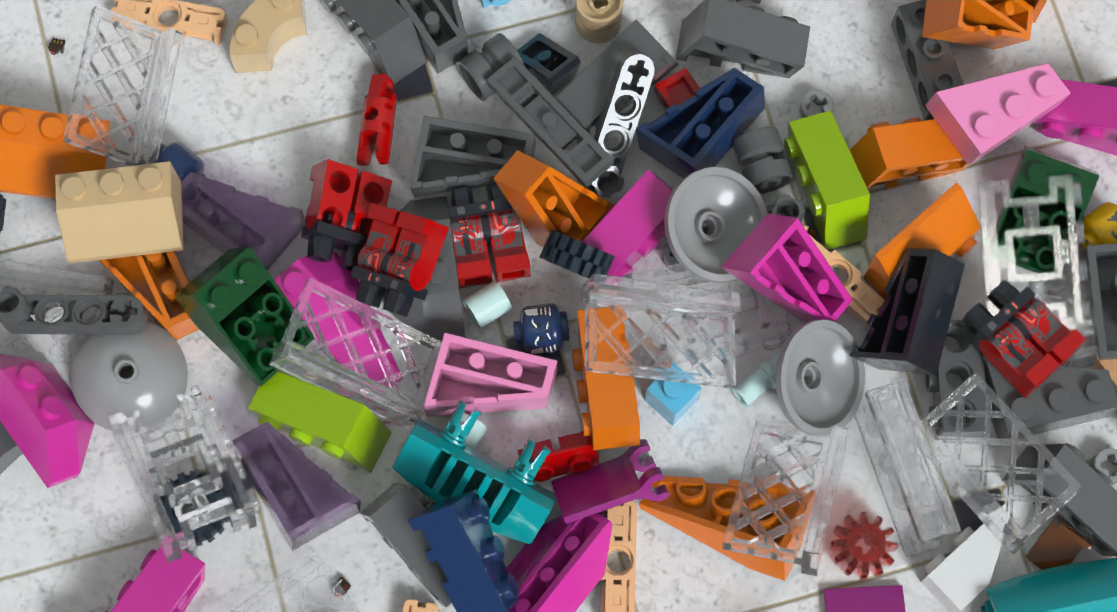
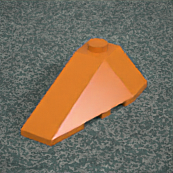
(704, 513)

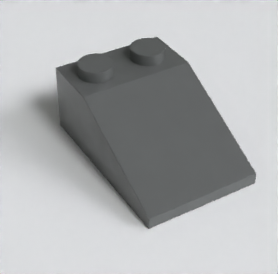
(1102, 295)

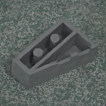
(438, 30)

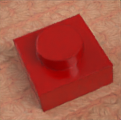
(676, 88)

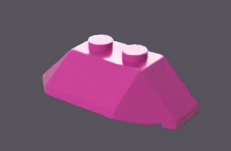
(43, 418)
(561, 564)

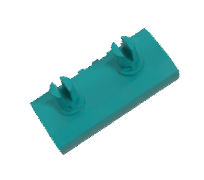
(446, 467)
(1064, 588)

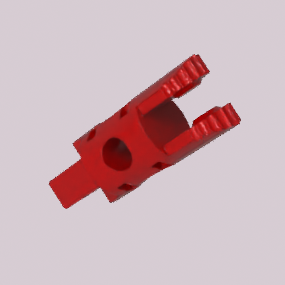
(377, 121)

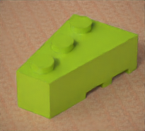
(829, 179)
(321, 419)

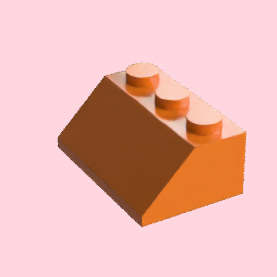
(35, 151)
(944, 226)

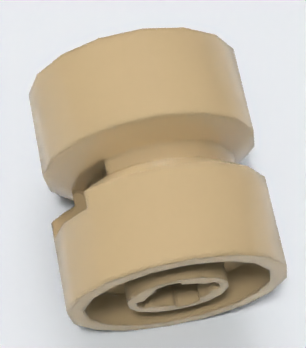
(598, 19)

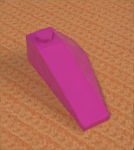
(292, 282)

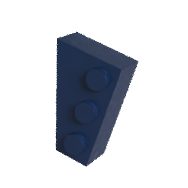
(704, 126)
(468, 554)

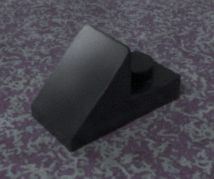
(549, 62)

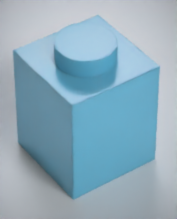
(672, 398)

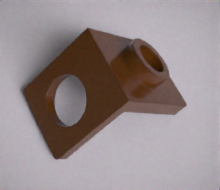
(1057, 545)

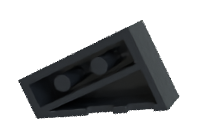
(915, 315)

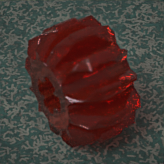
(872, 537)

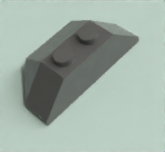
(442, 306)

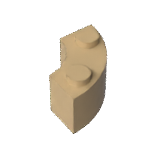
(263, 31)

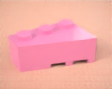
(995, 109)
(487, 378)

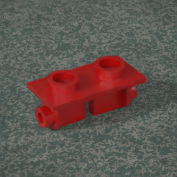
(574, 455)

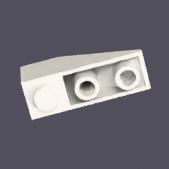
(966, 570)

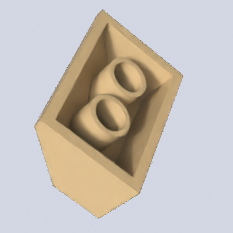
(120, 212)

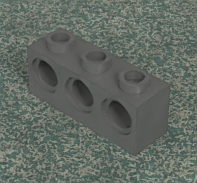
(927, 60)
(964, 364)

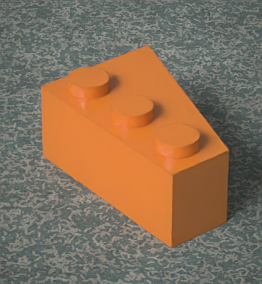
(978, 22)
(904, 152)
(549, 199)
(155, 282)
(609, 398)

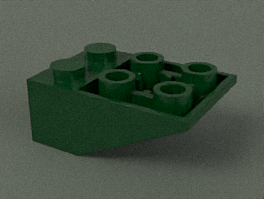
(1031, 180)
(241, 311)

